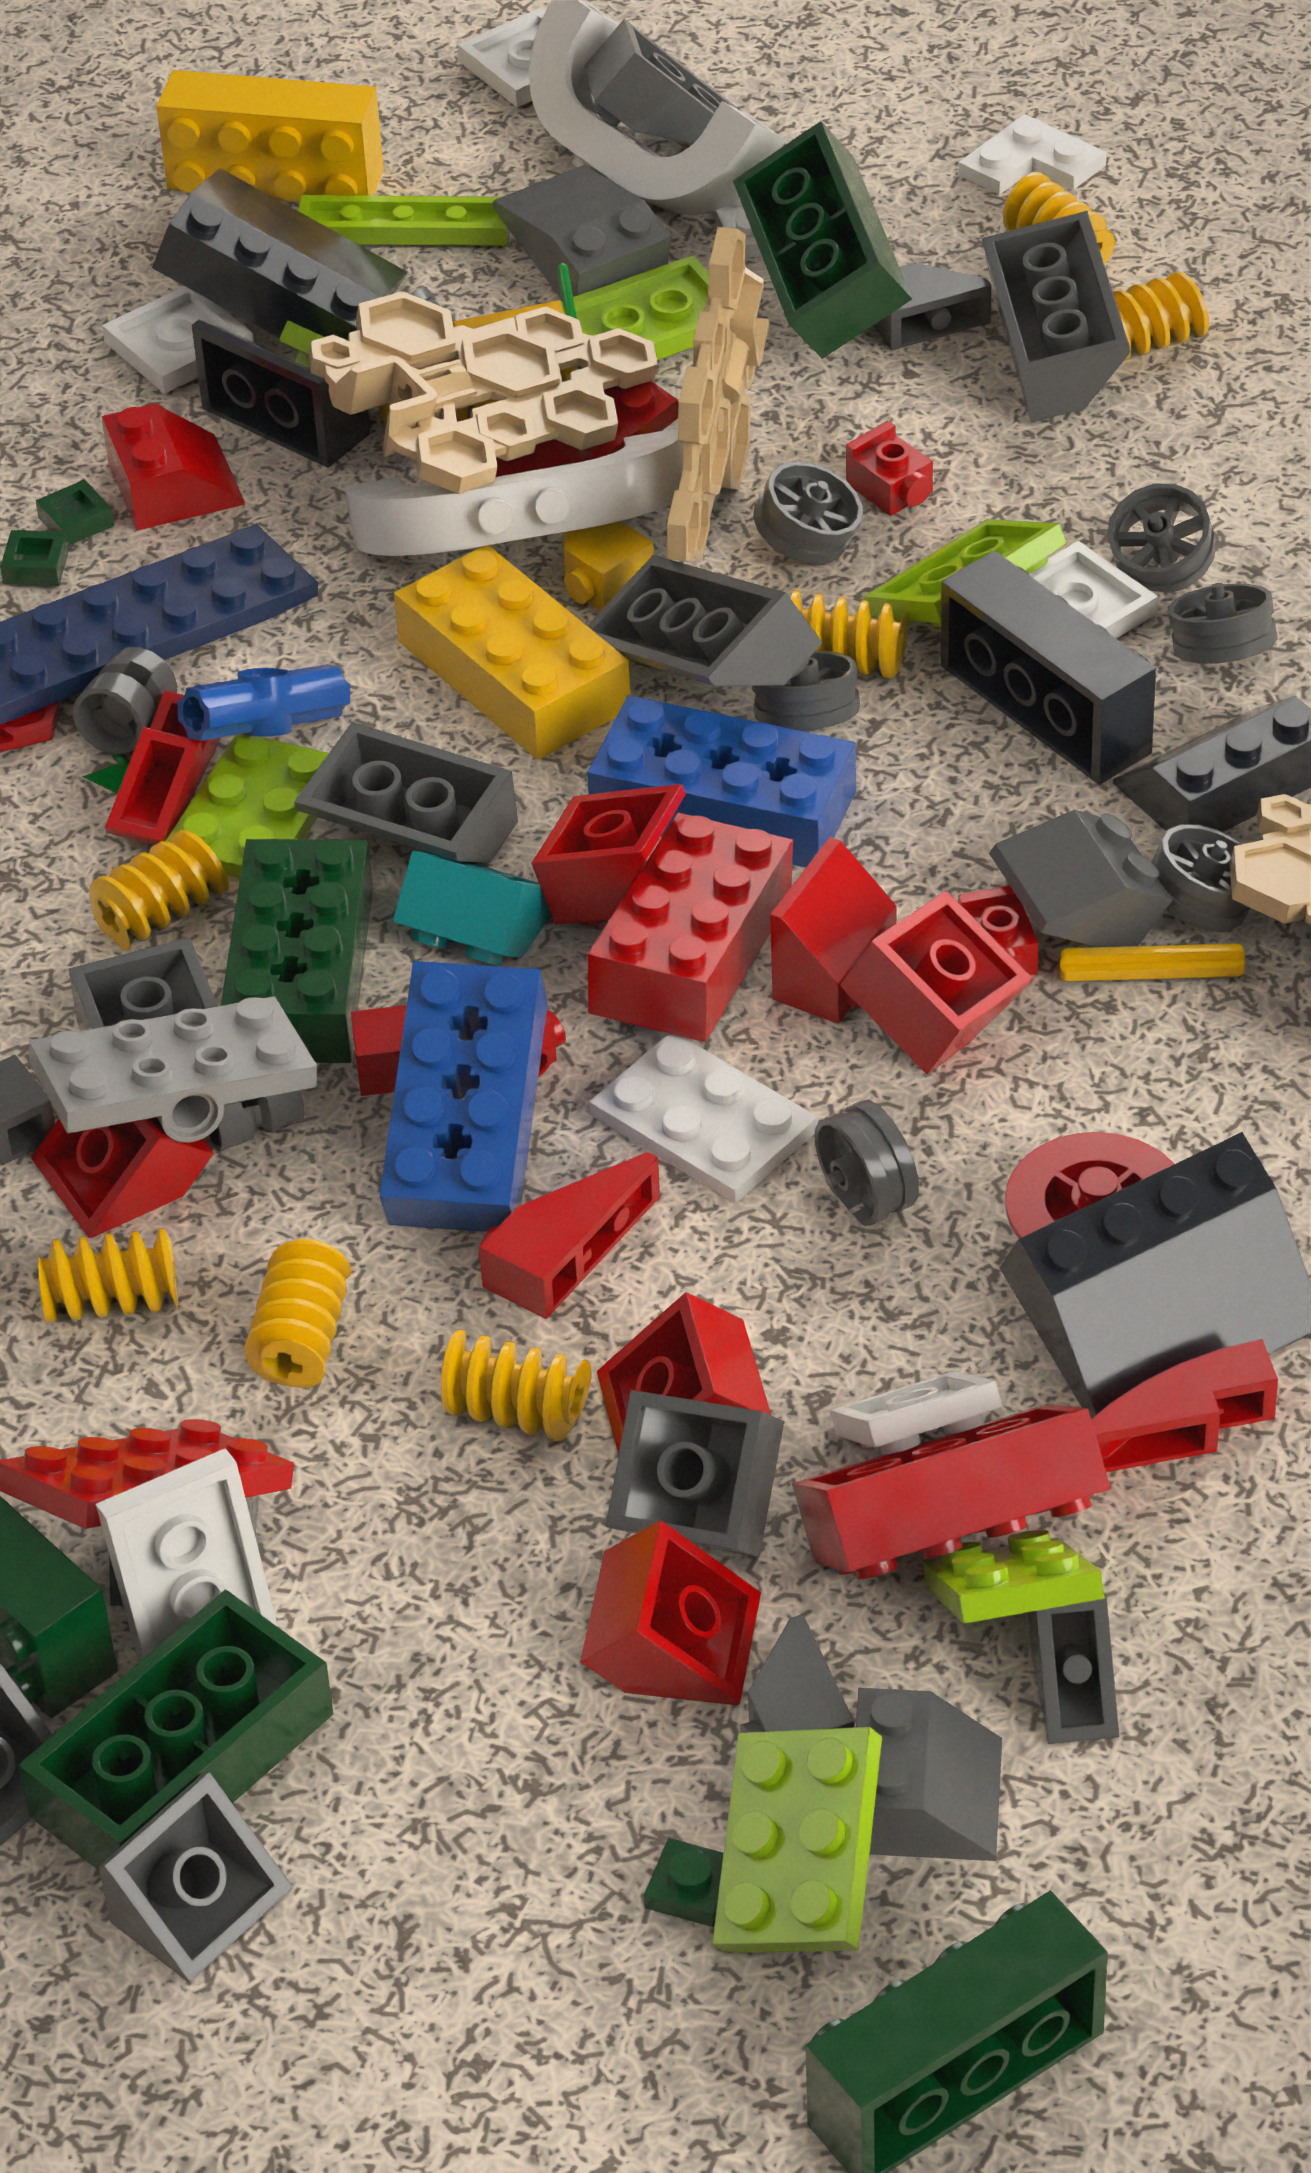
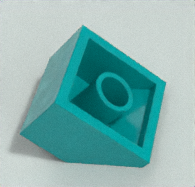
(470, 905)

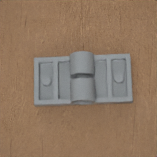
(173, 1067)

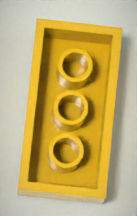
(271, 134)
(512, 651)

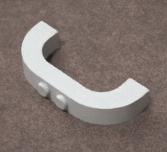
(684, 183)
(518, 506)

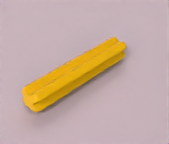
(1152, 962)

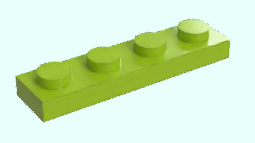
(409, 219)

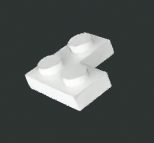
(1027, 147)

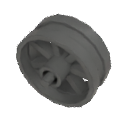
(811, 507)
(1161, 538)
(1222, 623)
(814, 698)
(1196, 875)
(867, 1161)

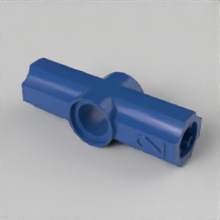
(263, 702)

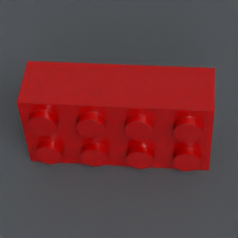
(689, 927)
(951, 1489)

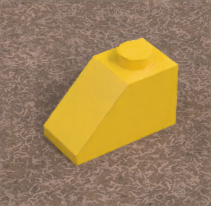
(602, 561)

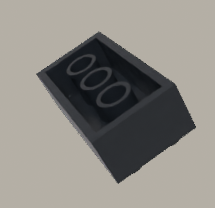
(1047, 667)

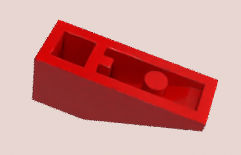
(563, 1235)

